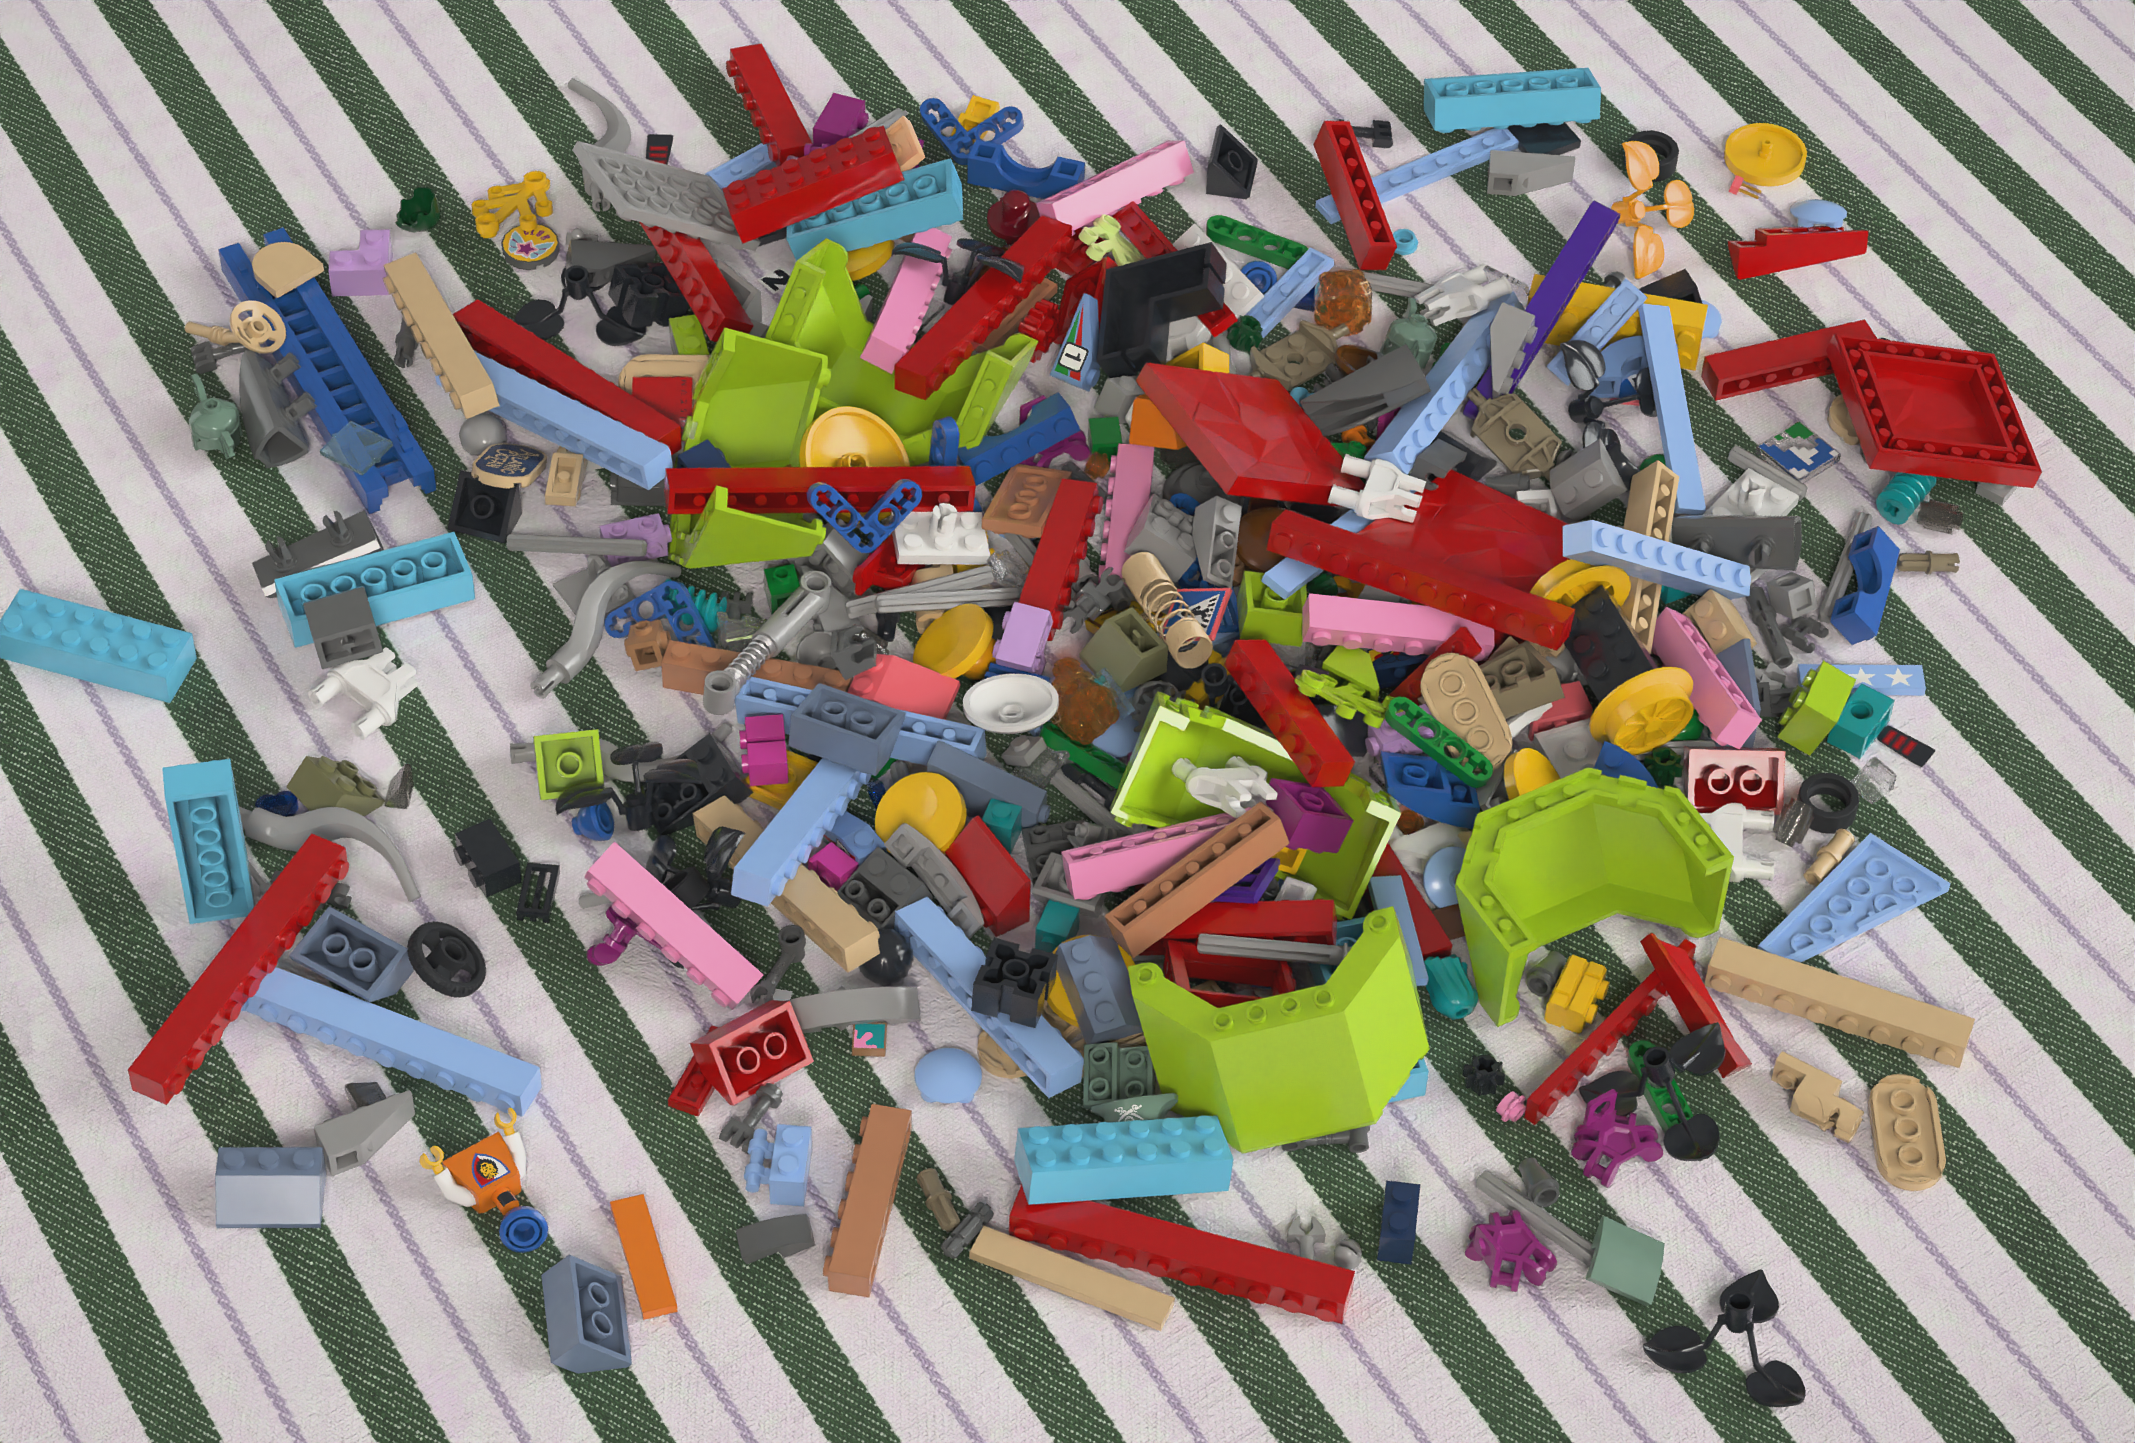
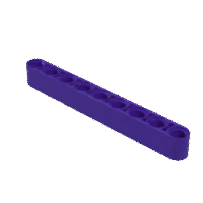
(1558, 288)

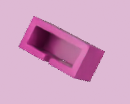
(765, 750)

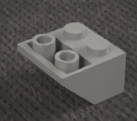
(1166, 534)

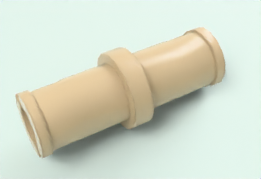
(1829, 857)

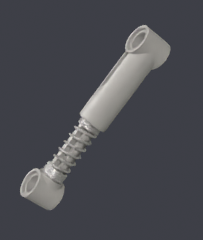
(780, 628)

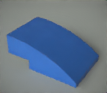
(1429, 789)

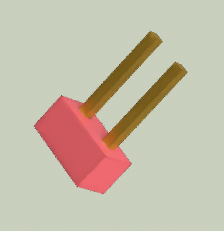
(1737, 183)

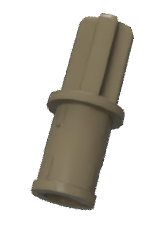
(1928, 562)
(938, 1199)

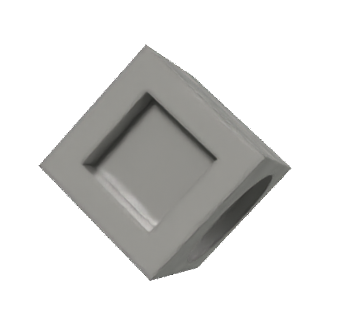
(1792, 595)

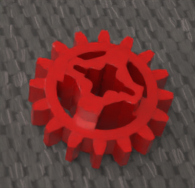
(1042, 326)

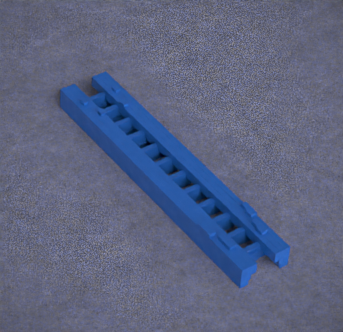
(313, 326)

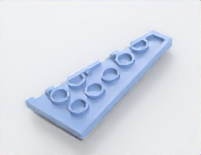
(1855, 897)

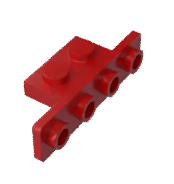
(882, 570)
(1459, 643)

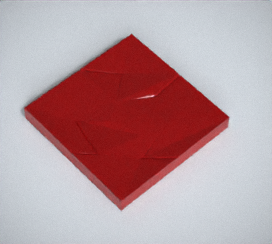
(1932, 411)
(1248, 434)
(1477, 532)

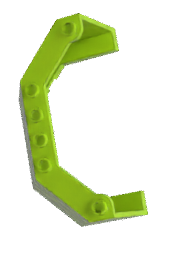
(826, 317)
(755, 409)
(1211, 737)
(1575, 859)
(1296, 1058)

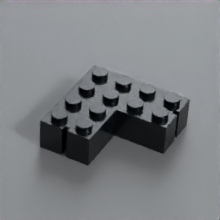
(1149, 295)

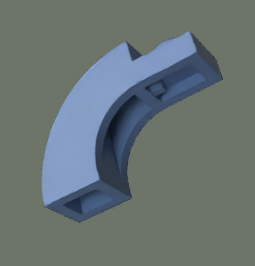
(1621, 361)

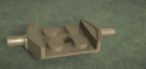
(1309, 345)
(1496, 417)

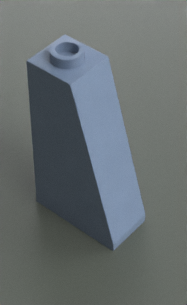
(982, 781)

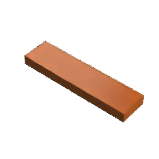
(643, 1256)

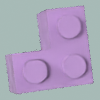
(361, 270)
(1024, 638)

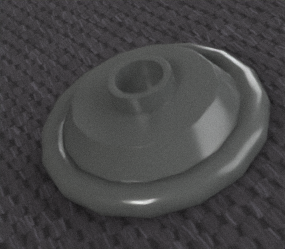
(1196, 482)

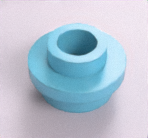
(1405, 241)

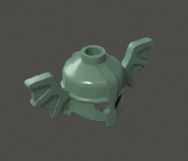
(1413, 332)
(214, 423)

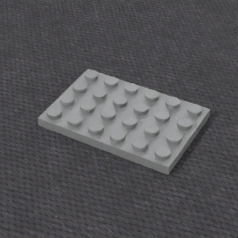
(661, 195)

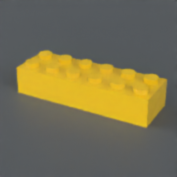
(1686, 316)

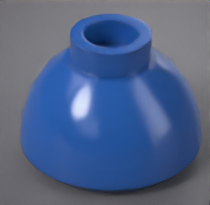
(1260, 274)
(594, 822)
(523, 1229)

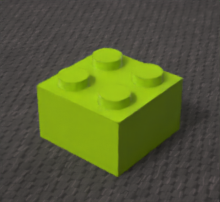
(1267, 615)
(1815, 707)
(566, 761)

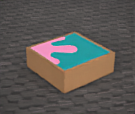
(869, 1039)

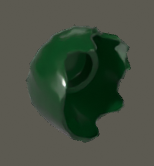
(419, 212)

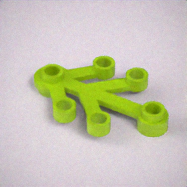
(1347, 698)

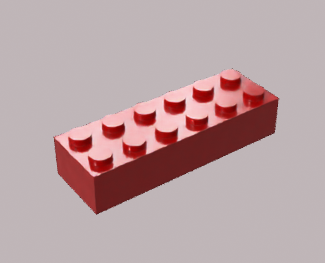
(812, 184)

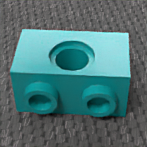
(1861, 721)

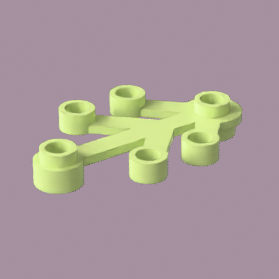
(1108, 229)

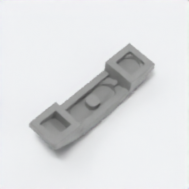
(939, 875)
(857, 1007)

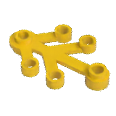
(534, 184)

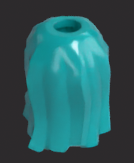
(1450, 987)

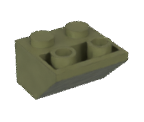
(1127, 650)
(333, 784)

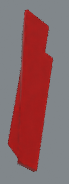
(1794, 248)
(1692, 998)

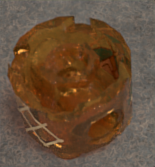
(1343, 299)
(1084, 706)

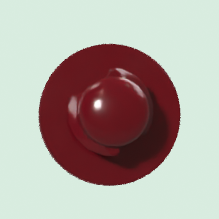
(1012, 216)

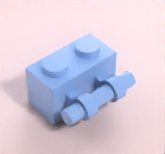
(789, 1164)

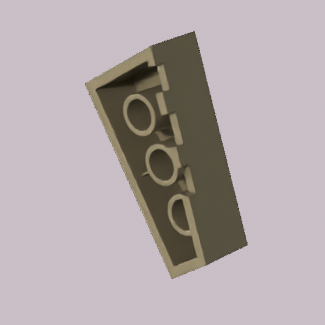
(1520, 680)

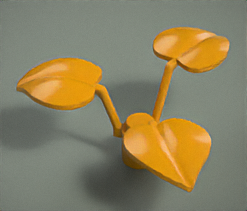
(1642, 168)

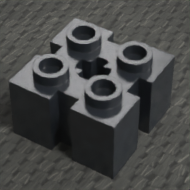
(646, 294)
(1014, 982)

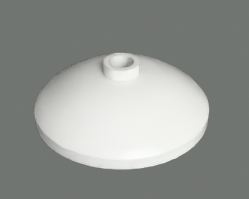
(1010, 703)

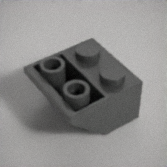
(342, 627)
(881, 889)

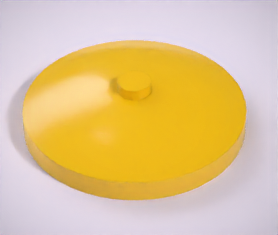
(851, 439)

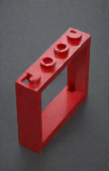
(1185, 961)

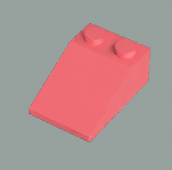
(906, 687)

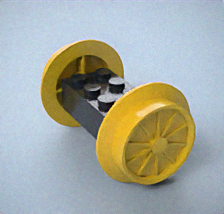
(1638, 701)

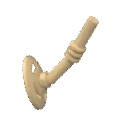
(251, 331)

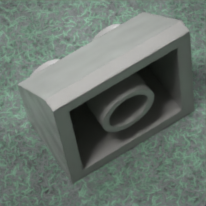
(1585, 482)

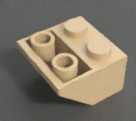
(1718, 621)

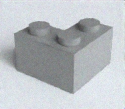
(834, 558)

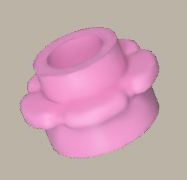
(1511, 1107)

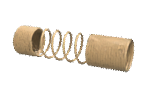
(1153, 592)

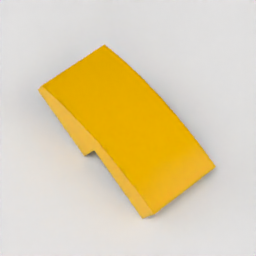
(976, 112)

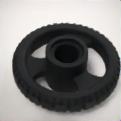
(446, 958)

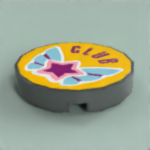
(530, 248)

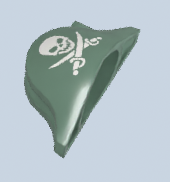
(1136, 1108)

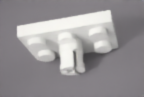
(1754, 496)
(941, 537)

